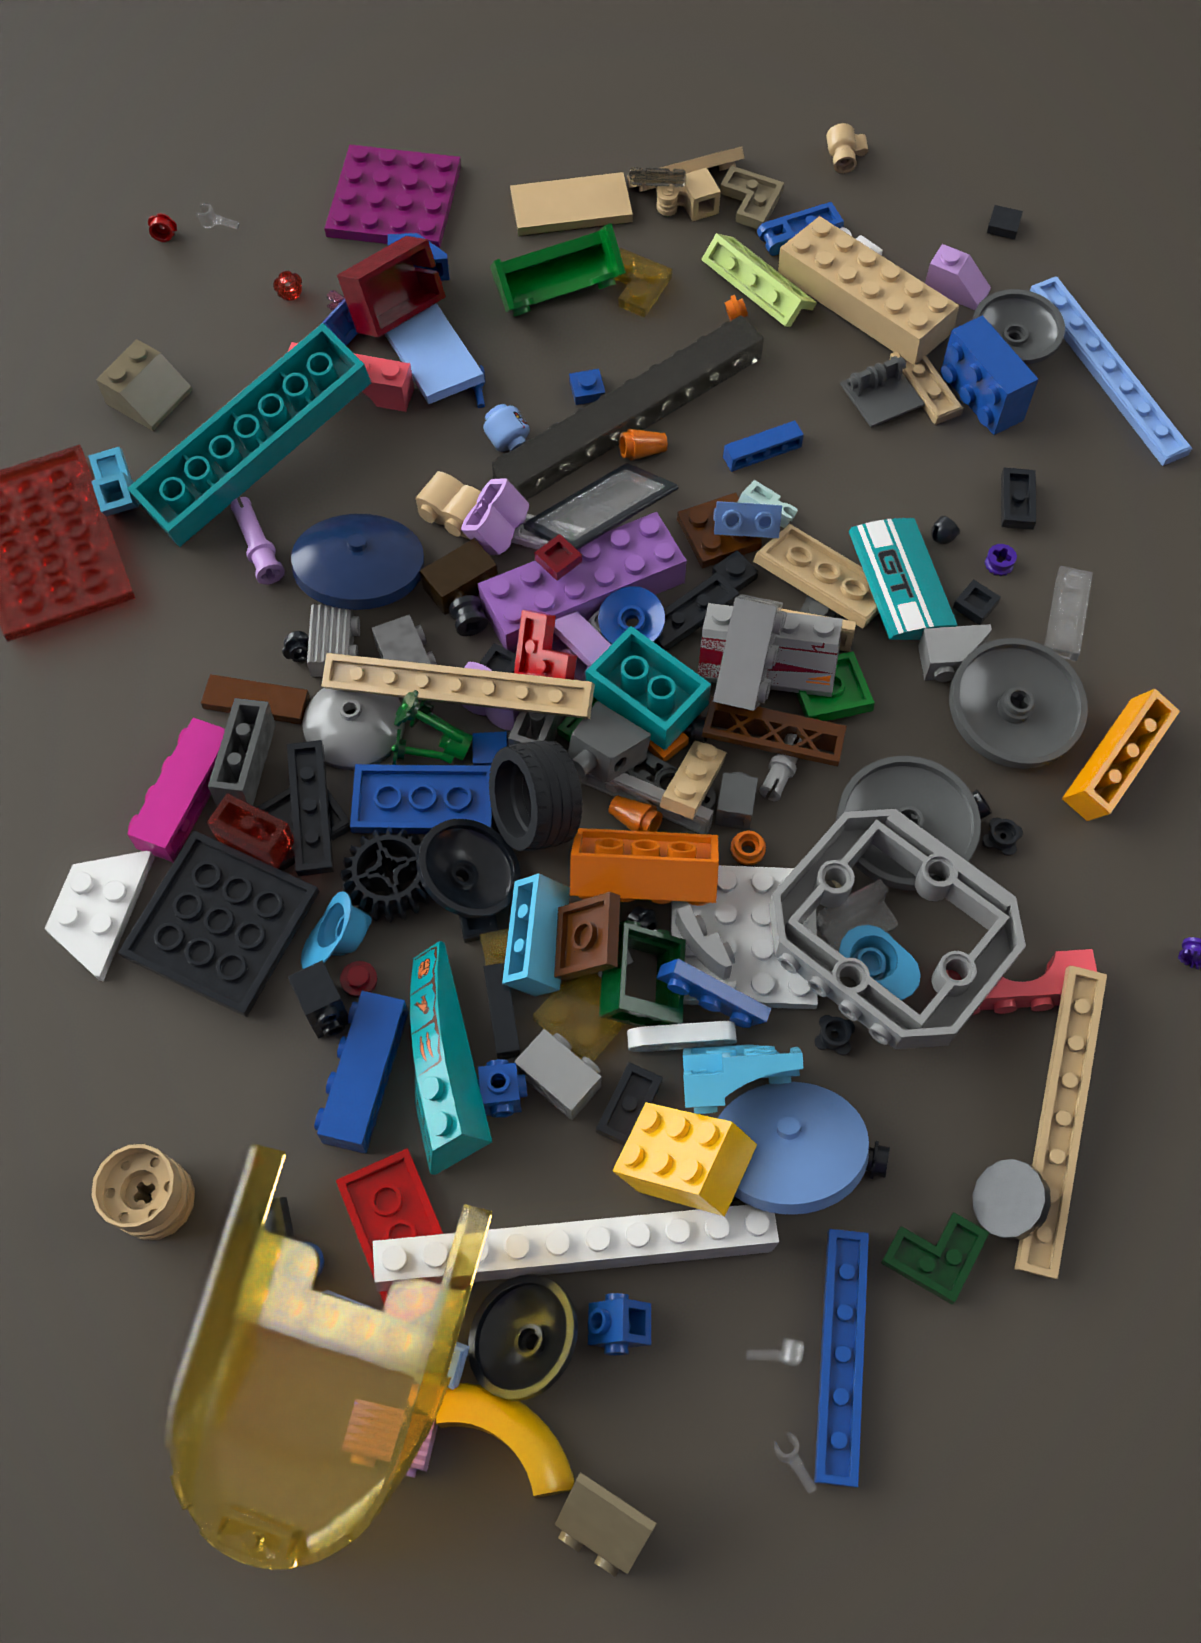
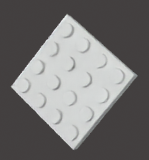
(744, 922)

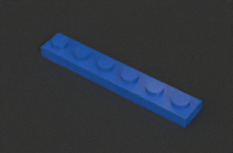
(842, 1359)

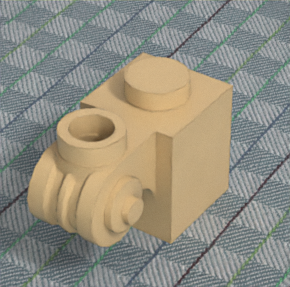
(698, 196)

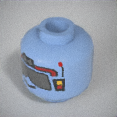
(506, 427)

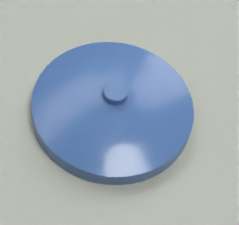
(806, 1150)

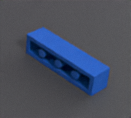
(763, 446)

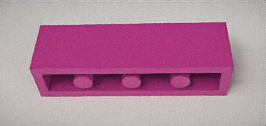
(179, 793)

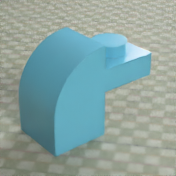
(112, 481)

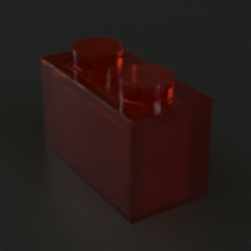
(251, 831)

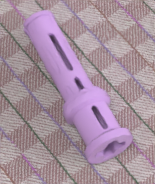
(259, 550)

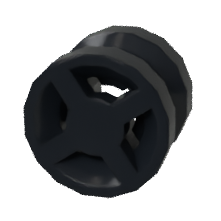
(468, 615)

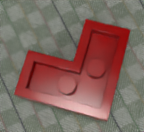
(535, 650)

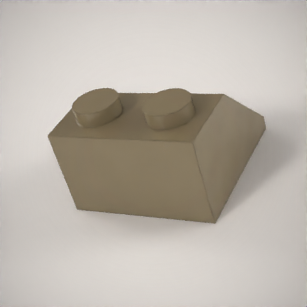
(143, 385)

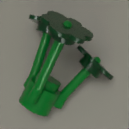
(453, 741)

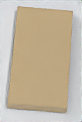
(571, 203)
(820, 574)

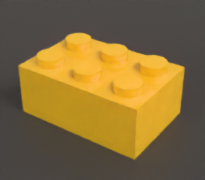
(685, 1158)

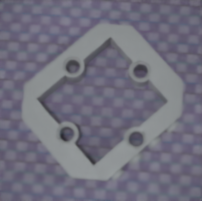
(869, 1002)

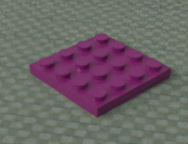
(392, 194)

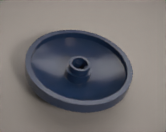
(357, 561)

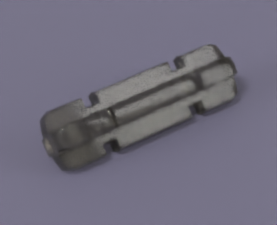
(657, 177)

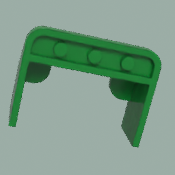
(558, 270)

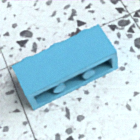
(533, 935)

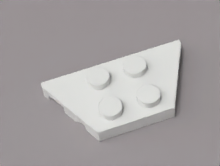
(97, 907)

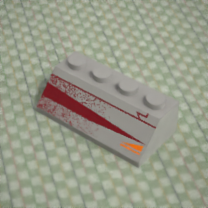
(805, 655)

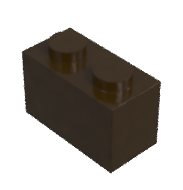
(457, 574)

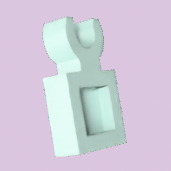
(759, 494)

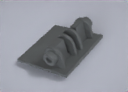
(882, 391)

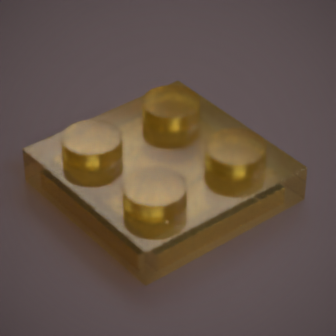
(575, 1016)

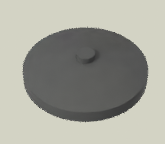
(1018, 703)
(924, 794)

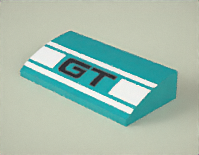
(901, 577)

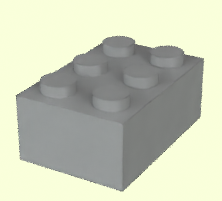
(749, 652)

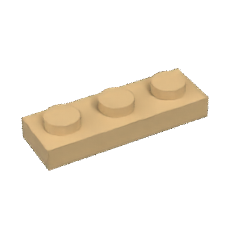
(693, 779)

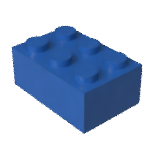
(988, 375)

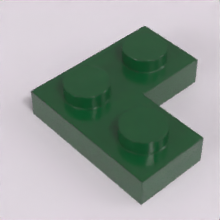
(941, 1266)

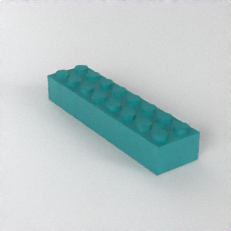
(250, 434)

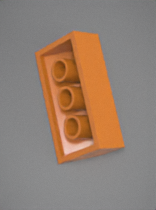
(645, 865)

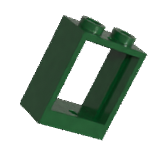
(635, 1011)

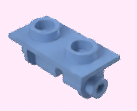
(747, 519)

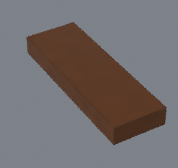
(286, 702)

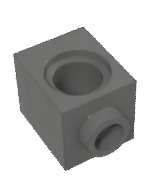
(736, 800)

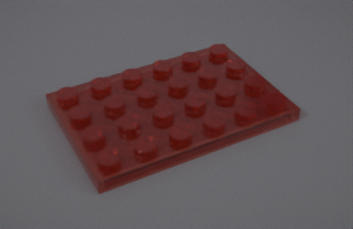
(55, 546)

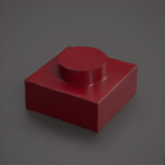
(558, 557)

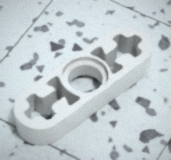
(681, 1036)

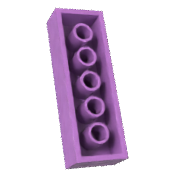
(626, 556)

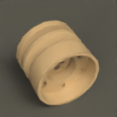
(124, 1186)

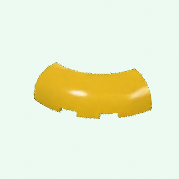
(517, 1428)

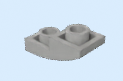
(709, 949)

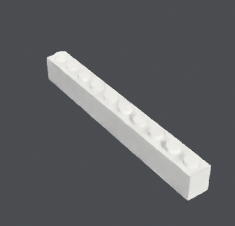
(584, 1245)

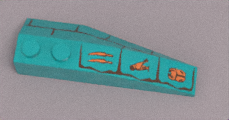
(445, 1075)

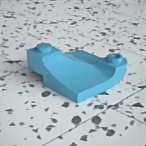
(719, 1070)

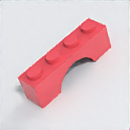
(390, 382)
(1039, 993)

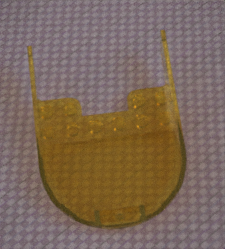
(272, 1379)

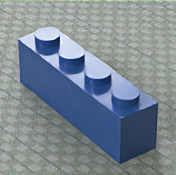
(362, 1072)

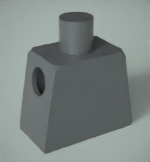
(607, 744)

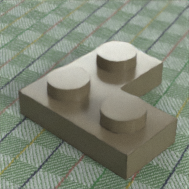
(756, 191)

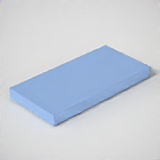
(436, 355)

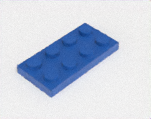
(418, 797)

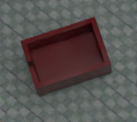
(388, 288)

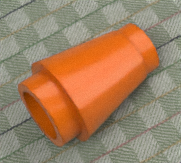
(639, 443)
(635, 814)

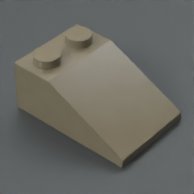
(603, 1525)

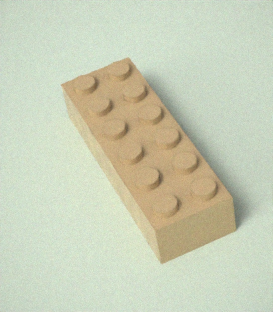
(867, 290)

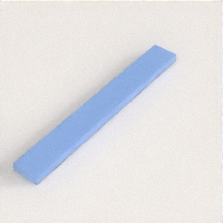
(1115, 376)

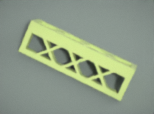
(757, 279)

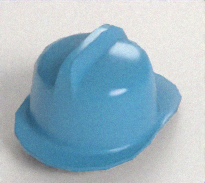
(337, 931)
(884, 957)

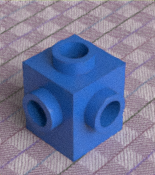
(504, 1100)
(619, 1324)

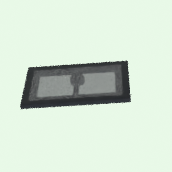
(601, 505)

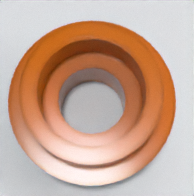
(735, 308)
(752, 839)

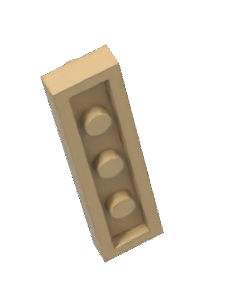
(723, 159)

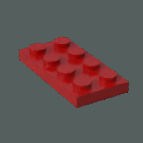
(388, 1203)

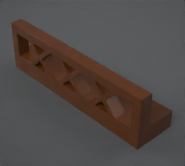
(775, 725)

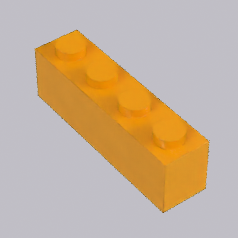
(1121, 755)

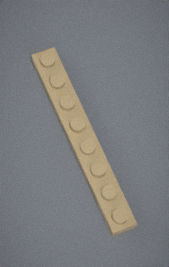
(459, 685)
(1063, 1114)

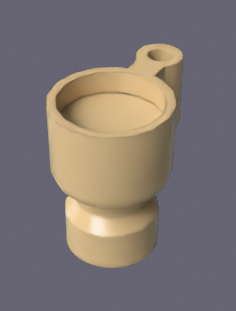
(844, 145)

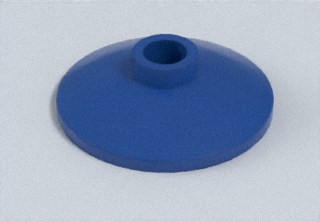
(628, 604)

